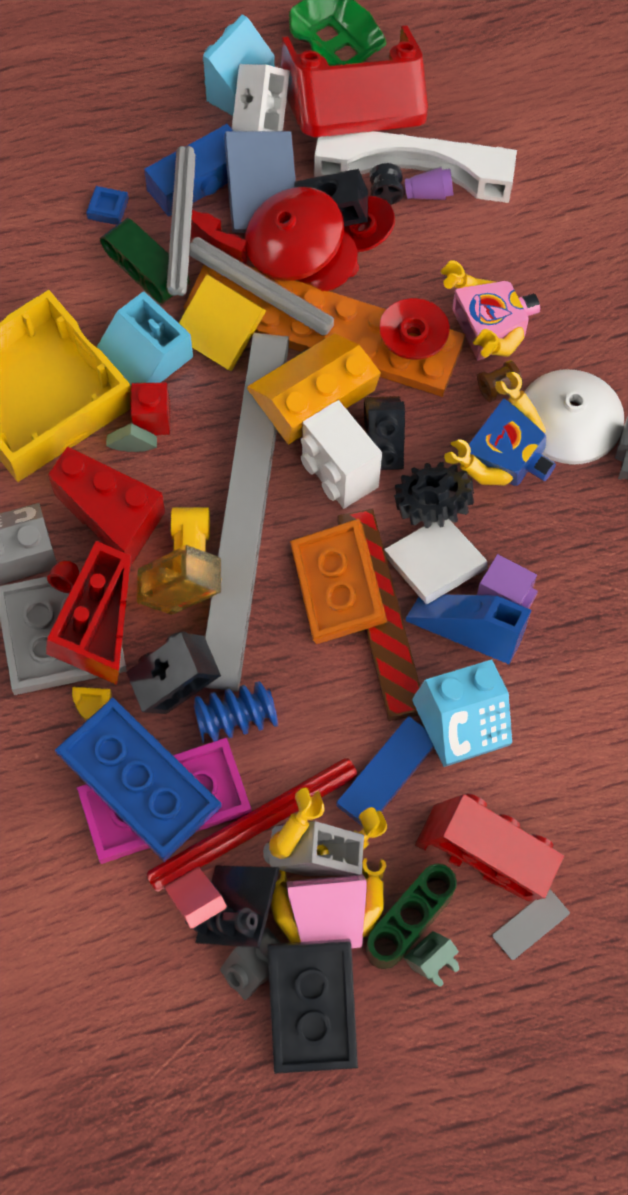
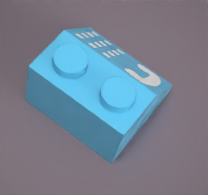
(465, 712)

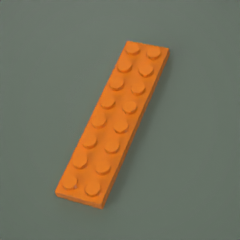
(355, 322)

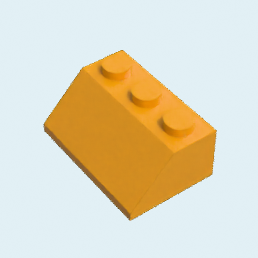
(313, 381)

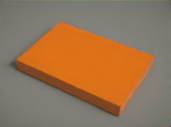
(338, 581)

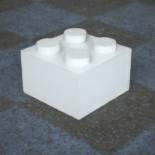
(340, 454)

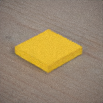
(221, 322)

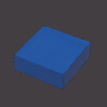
(107, 205)

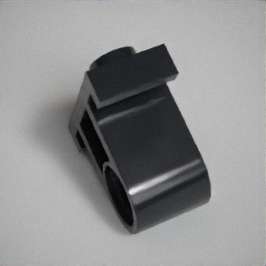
(386, 427)

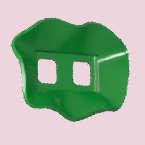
(348, 18)

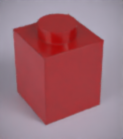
(151, 407)

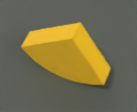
(90, 700)

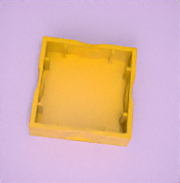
(51, 386)

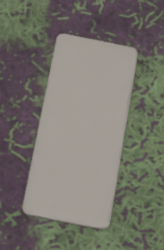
(530, 925)

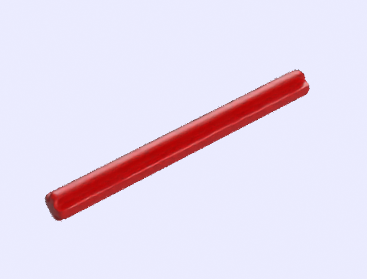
(249, 825)

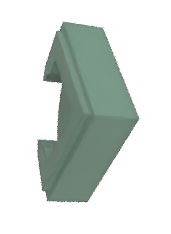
(131, 439)

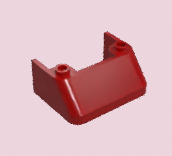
(359, 94)

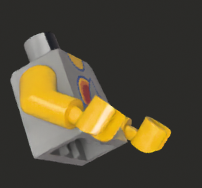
(318, 847)

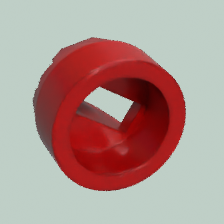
(63, 576)

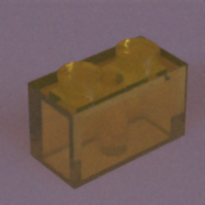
(179, 580)

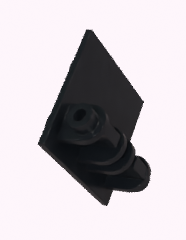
(248, 900)

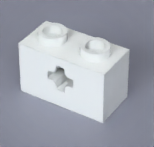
(260, 98)

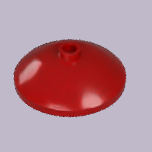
(303, 243)

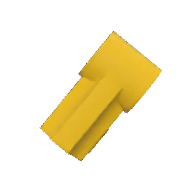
(190, 527)

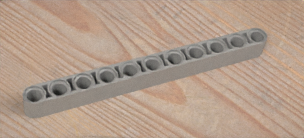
(244, 519)

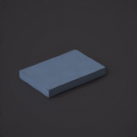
(257, 168)

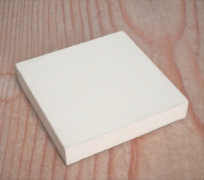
(435, 560)

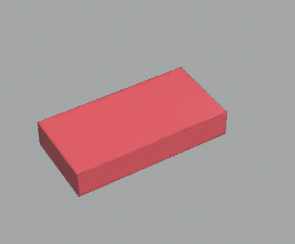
(195, 897)

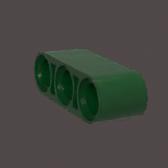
(139, 257)
(420, 899)

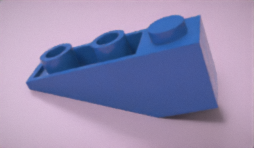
(476, 621)

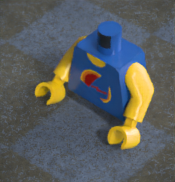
(507, 442)

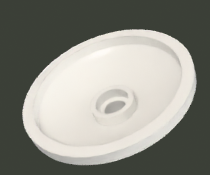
(581, 431)

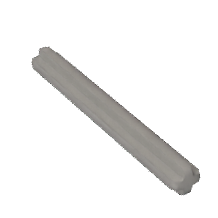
(181, 221)
(261, 286)

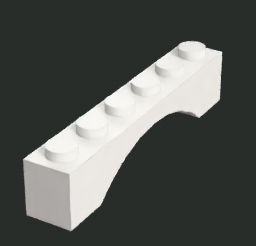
(477, 168)

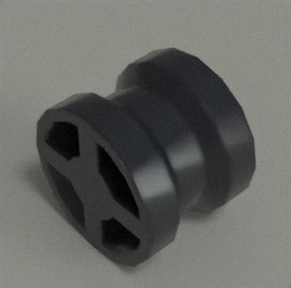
(386, 182)

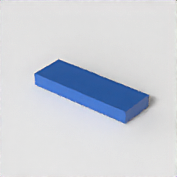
(387, 770)

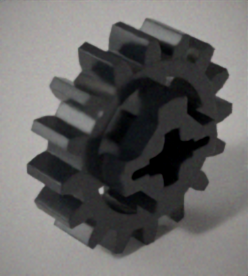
(434, 494)

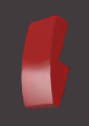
(209, 229)

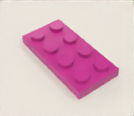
(209, 764)

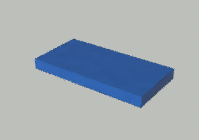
(138, 779)

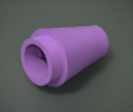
(430, 185)

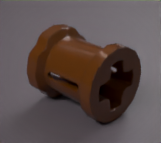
(487, 381)

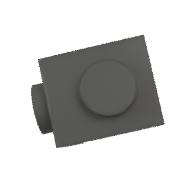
(248, 967)

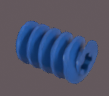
(235, 711)

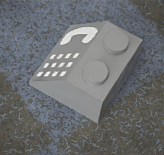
(24, 544)

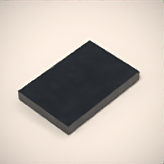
(312, 1006)

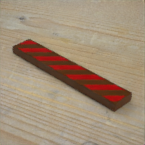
(389, 640)

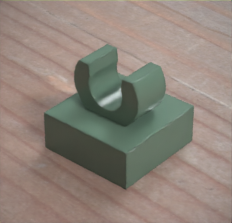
(431, 956)

